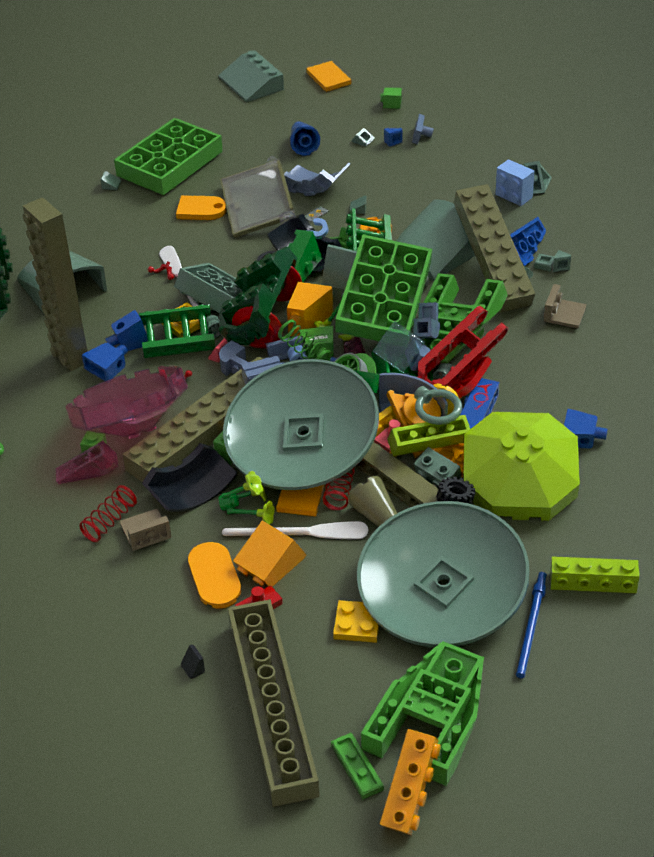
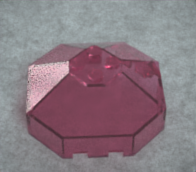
(128, 405)

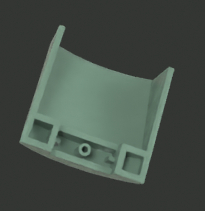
(440, 230)
(79, 263)

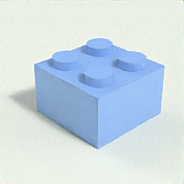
(514, 182)

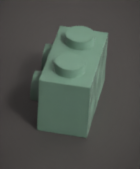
(436, 467)

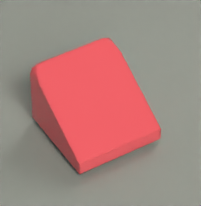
(214, 356)

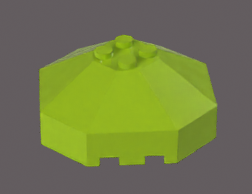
(522, 465)

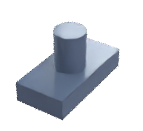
(421, 130)
(280, 348)

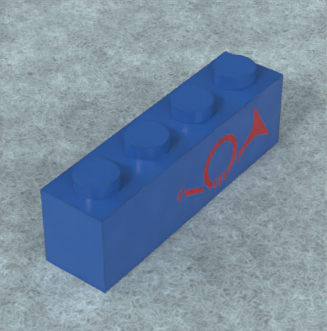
(480, 401)

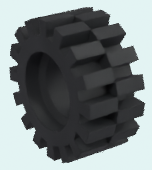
(455, 490)

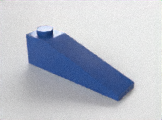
(527, 239)

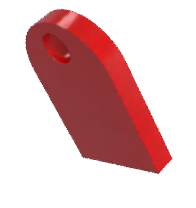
(471, 379)

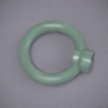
(424, 395)

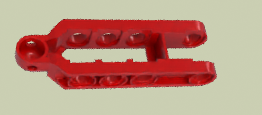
(463, 334)

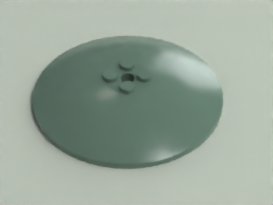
(294, 397)
(437, 543)

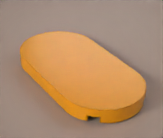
(214, 575)

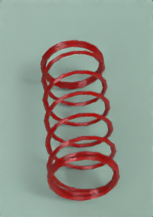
(338, 492)
(88, 535)

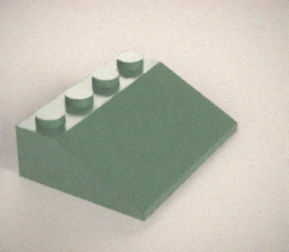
(252, 77)
(337, 269)
(207, 285)

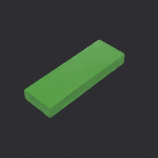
(357, 766)

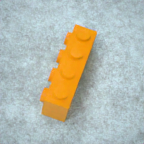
(410, 781)

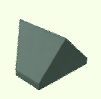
(541, 177)

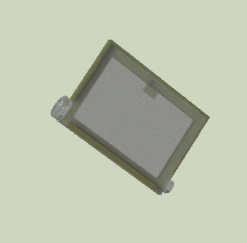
(257, 198)

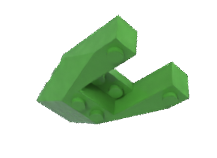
(451, 314)
(439, 692)

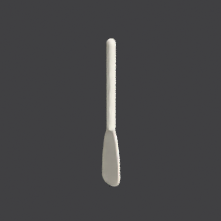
(169, 254)
(338, 530)

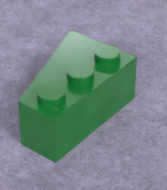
(306, 251)

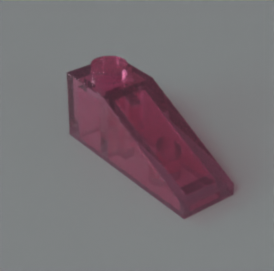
(89, 464)

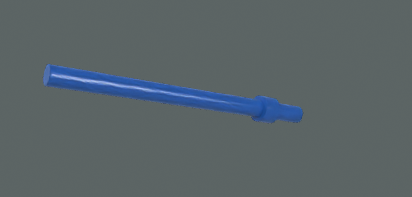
(538, 593)

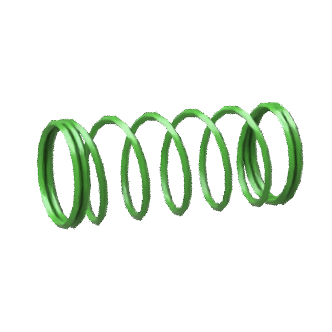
(326, 350)

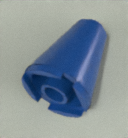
(304, 138)

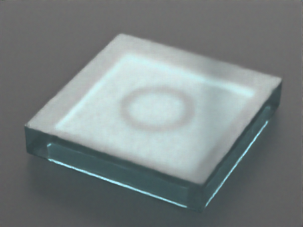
(398, 346)

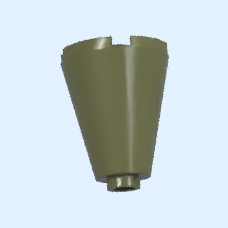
(372, 501)

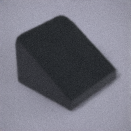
(193, 662)

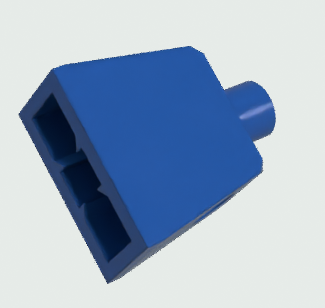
(128, 331)
(105, 360)
(584, 427)

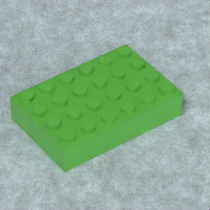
(168, 156)
(383, 287)

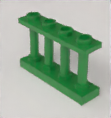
(383, 226)
(182, 345)

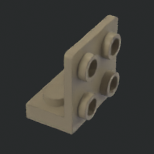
(563, 311)
(146, 529)

